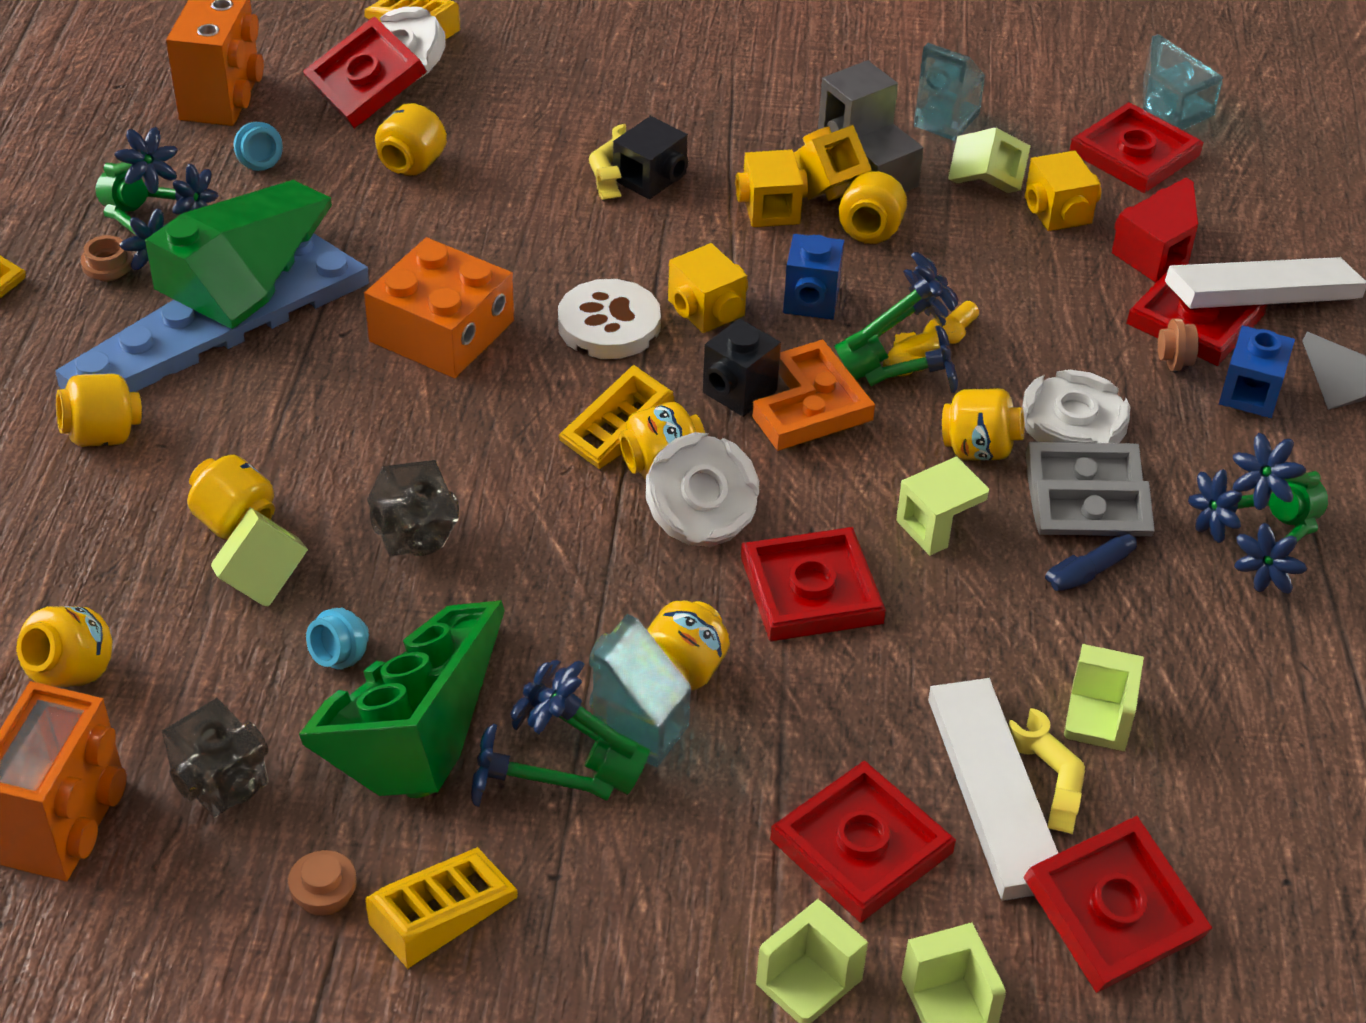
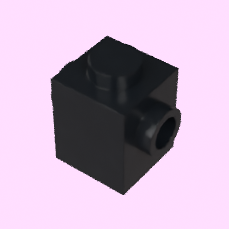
(650, 157)
(741, 366)

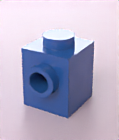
(813, 276)
(1256, 371)

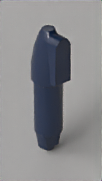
(1080, 570)

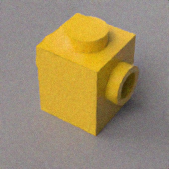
(831, 161)
(772, 188)
(1062, 190)
(707, 287)

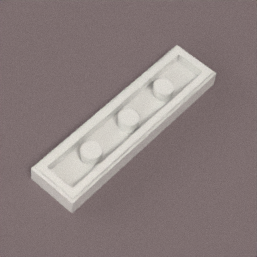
(1265, 282)
(992, 782)

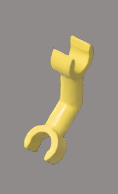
(605, 173)
(1061, 759)

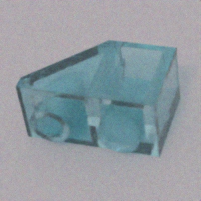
(947, 92)
(639, 689)

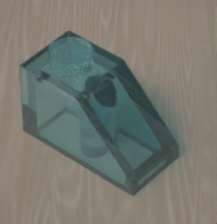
(1178, 85)

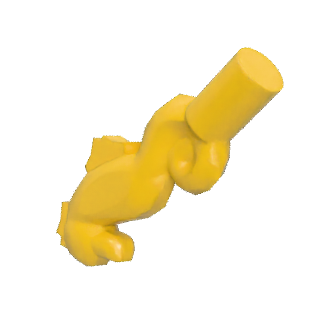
(912, 346)

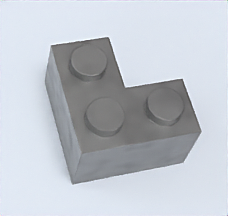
(867, 100)

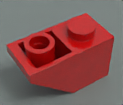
(1158, 230)

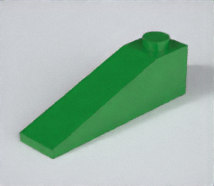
(234, 250)
(414, 710)

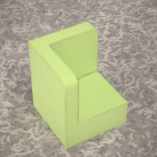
(990, 157)
(933, 498)
(258, 557)
(1103, 697)
(811, 962)
(952, 978)

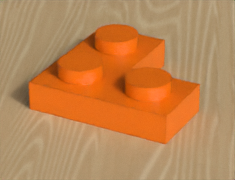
(819, 401)

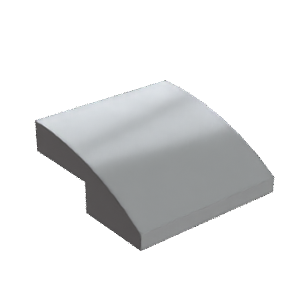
(1088, 489)

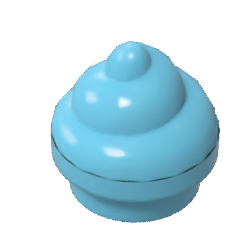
(258, 146)
(337, 638)

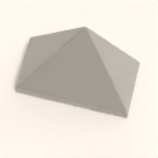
(1337, 370)

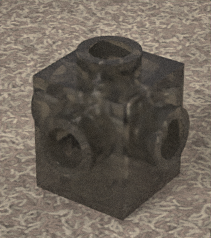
(412, 508)
(216, 757)

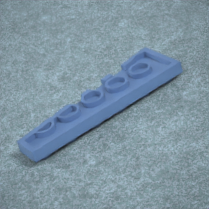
(177, 334)

